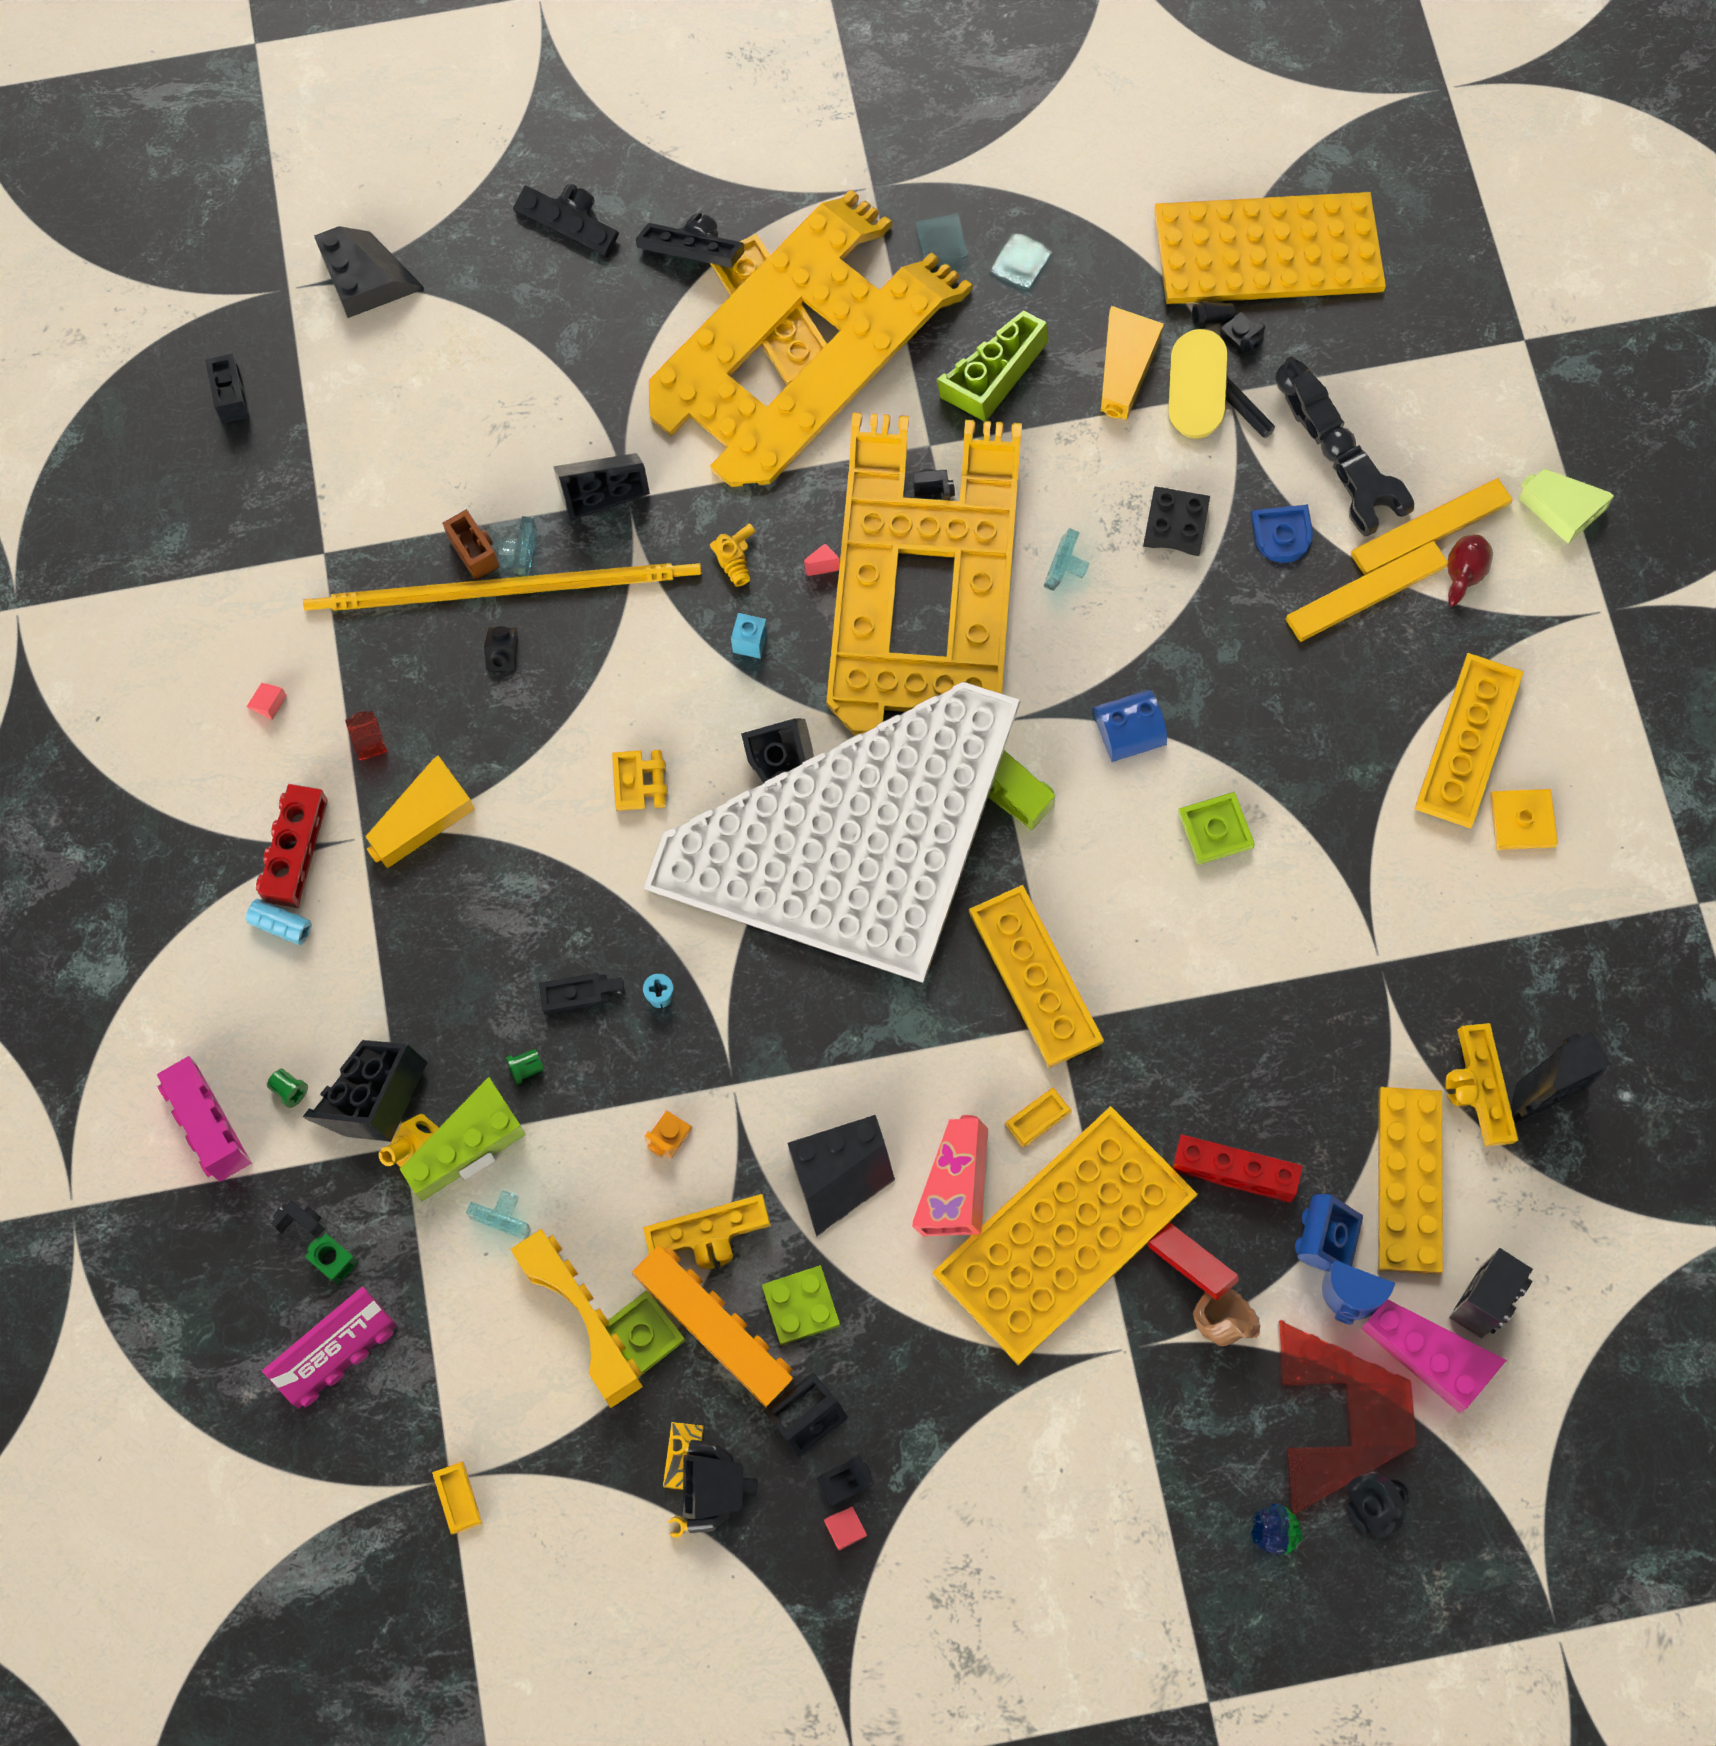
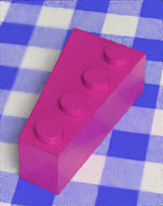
(203, 1120)
(1435, 1355)

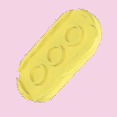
(1198, 383)

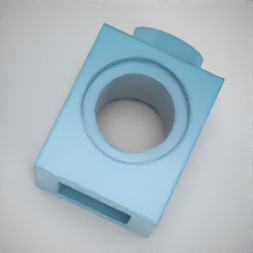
(749, 635)

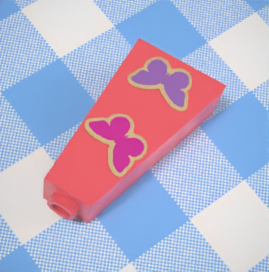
(956, 1182)

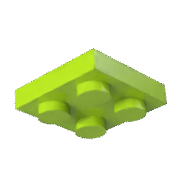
(1216, 828)
(800, 1305)
(645, 1332)

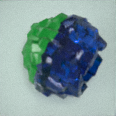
(1276, 1529)

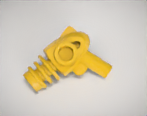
(731, 554)

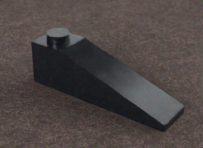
(778, 747)

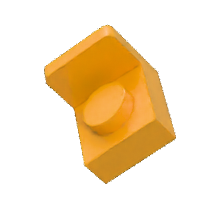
(667, 1135)

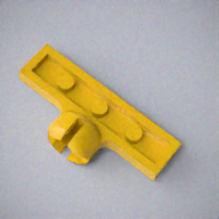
(1483, 1085)
(709, 1230)

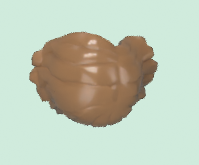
(1226, 1318)

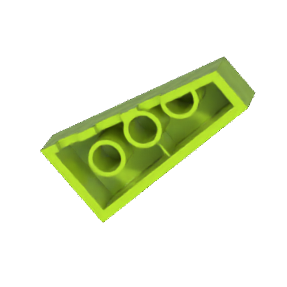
(996, 366)
(1021, 792)
(472, 1131)

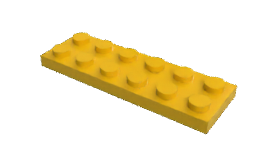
(796, 338)
(1469, 740)
(1036, 976)
(1410, 1181)

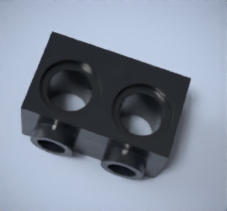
(227, 388)

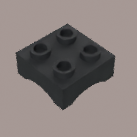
(1176, 520)

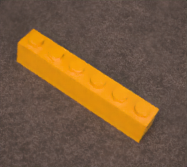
(712, 1326)

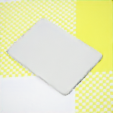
(477, 1166)

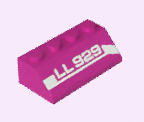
(330, 1348)

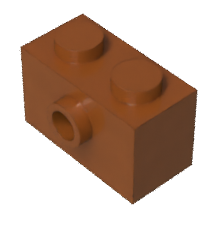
(471, 544)

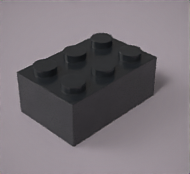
(1491, 1294)

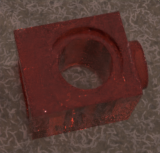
(366, 735)

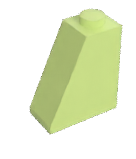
(1563, 502)

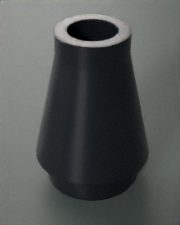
(1211, 313)

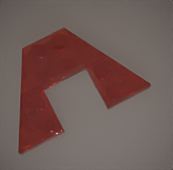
(1377, 1409)

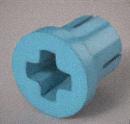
(650, 989)

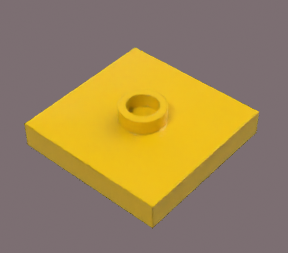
(1523, 819)

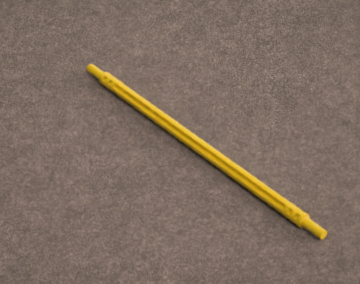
(501, 587)

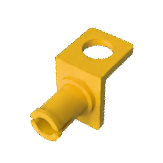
(407, 1141)

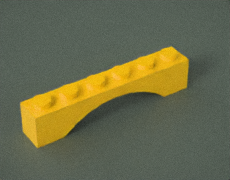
(608, 1367)

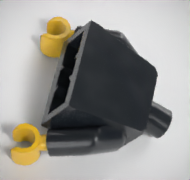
(710, 1486)

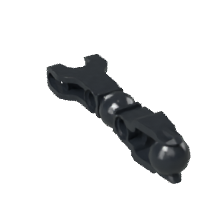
(1355, 469)

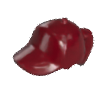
(1468, 565)

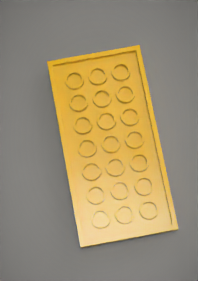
(1269, 248)
(1064, 1235)

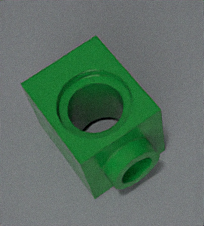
(340, 1267)

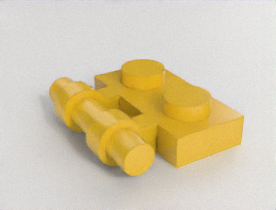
(629, 780)

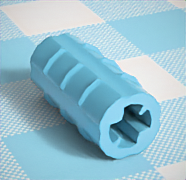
(278, 921)

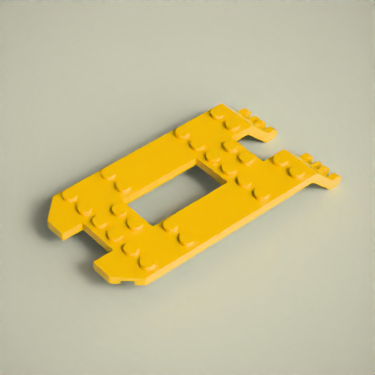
(812, 271)
(884, 523)

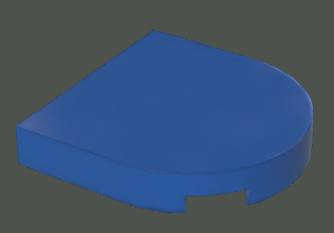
(1283, 532)

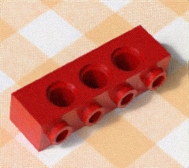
(289, 888)
(1237, 1168)

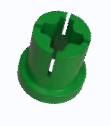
(518, 1067)
(287, 1087)

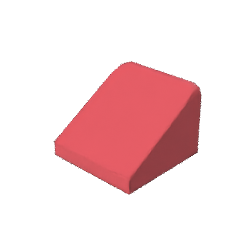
(821, 561)
(267, 700)
(845, 1528)

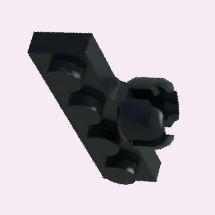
(568, 216)
(694, 241)

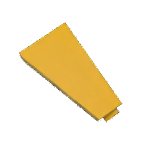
(1128, 355)
(419, 814)

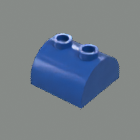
(1131, 725)
(1328, 1233)
(1353, 1292)

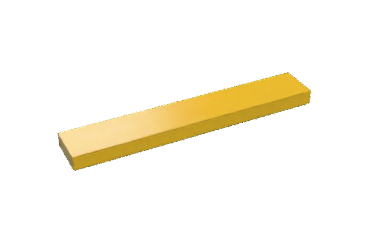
(1432, 526)
(1366, 591)

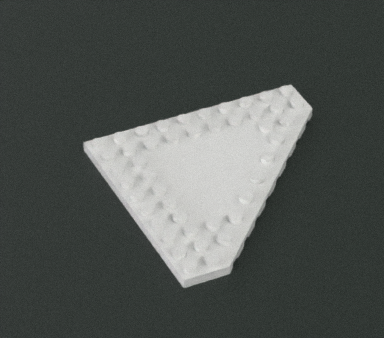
(854, 842)

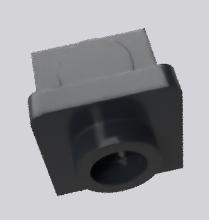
(1243, 333)

